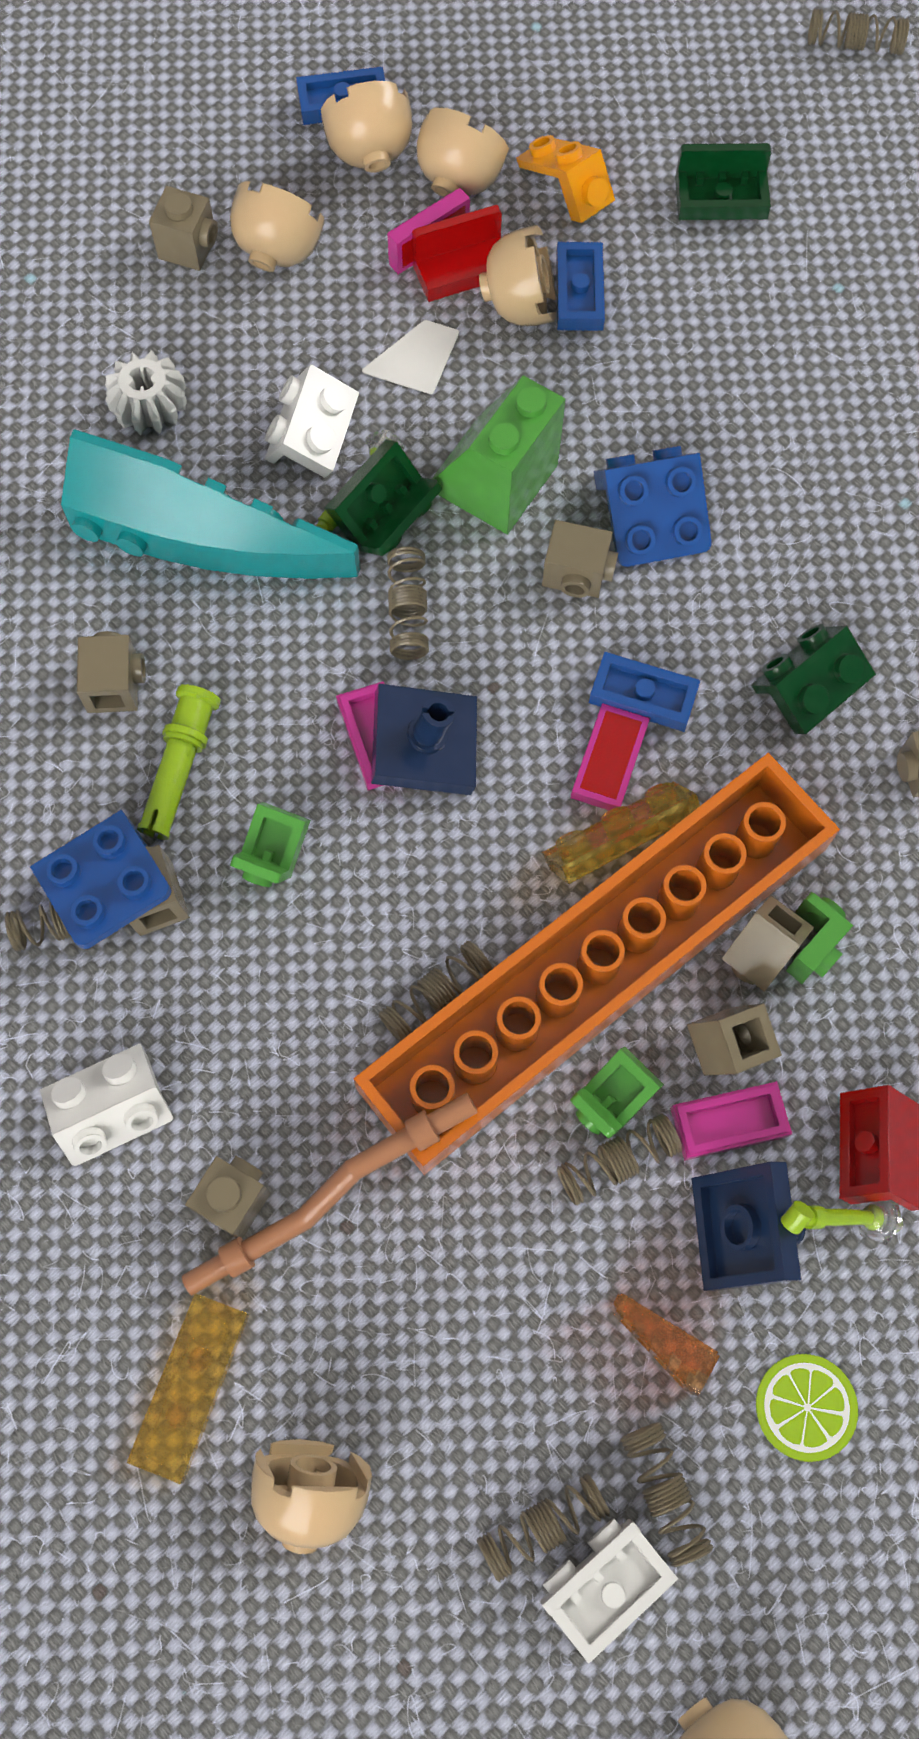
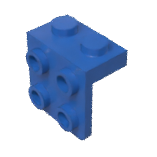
(656, 506)
(102, 880)

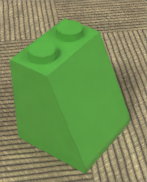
(505, 455)

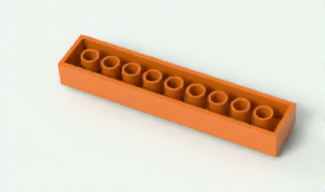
(600, 957)

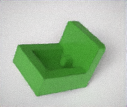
(271, 845)
(830, 926)
(615, 1094)

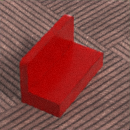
(455, 251)
(879, 1147)

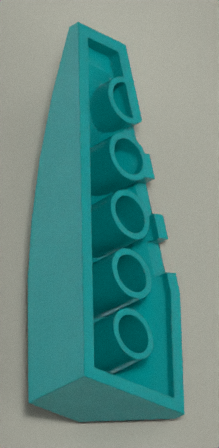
(157, 512)

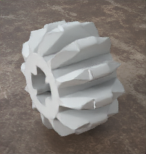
(145, 392)

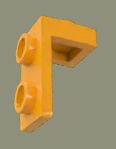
(579, 171)

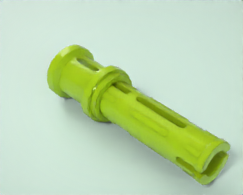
(184, 739)

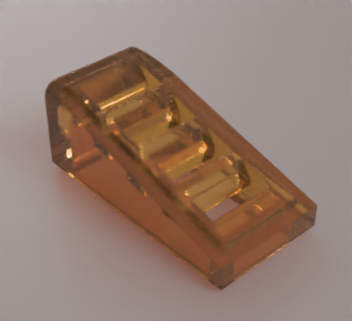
(675, 1350)

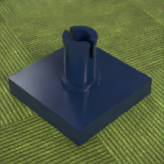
(424, 740)
(742, 1227)

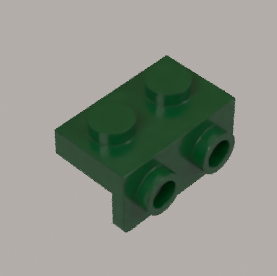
(723, 181)
(382, 500)
(815, 676)

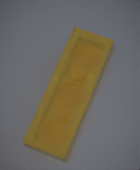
(620, 831)
(188, 1389)

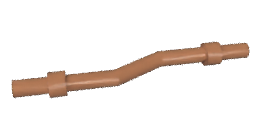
(239, 1254)

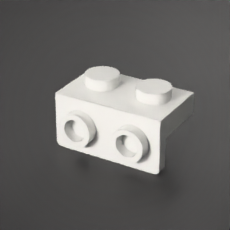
(311, 420)
(105, 1105)
(606, 1588)

